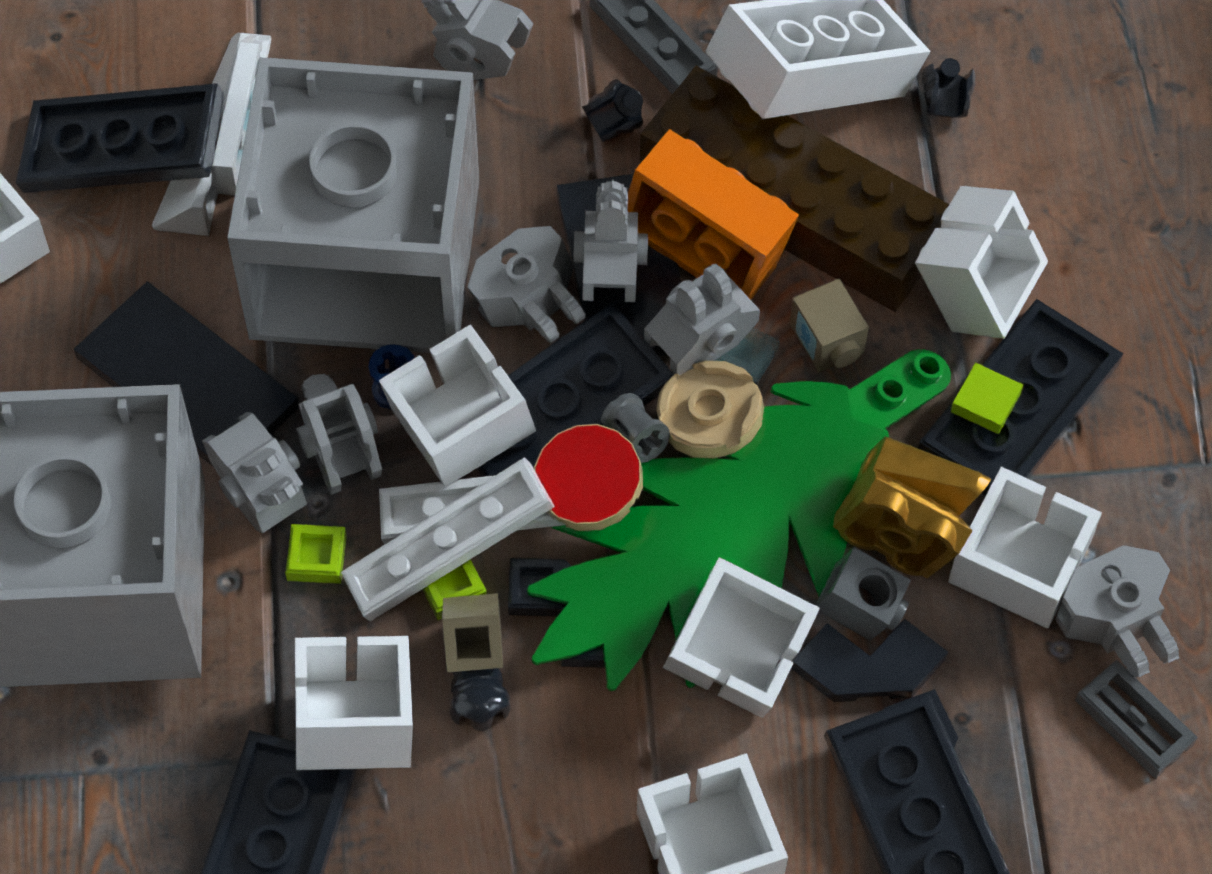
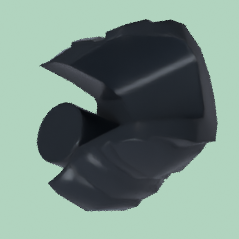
(946, 90)
(615, 110)
(479, 697)

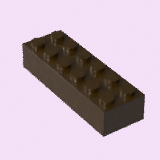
(851, 212)

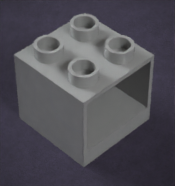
(355, 204)
(99, 536)

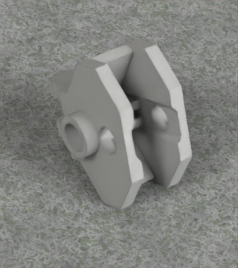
(477, 31)
(610, 244)
(529, 284)
(702, 320)
(337, 431)
(256, 472)
(1118, 602)

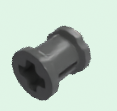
(636, 426)

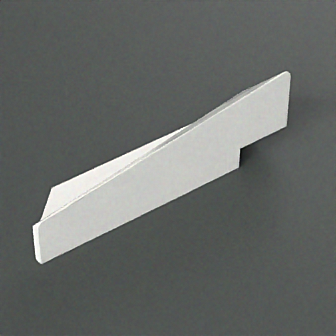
(191, 202)

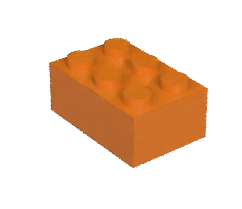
(708, 214)

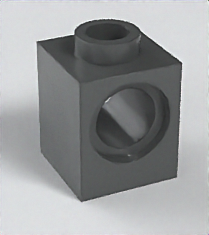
(843, 602)

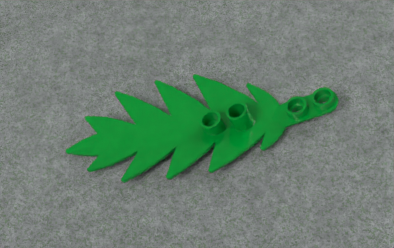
(731, 510)

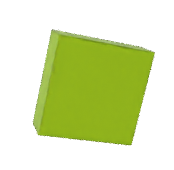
(986, 398)
(316, 553)
(457, 583)

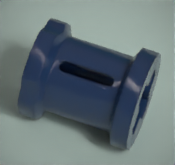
(397, 357)

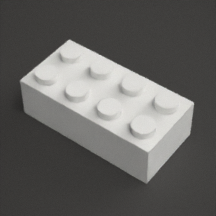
(815, 54)

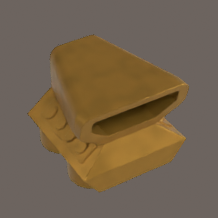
(909, 507)

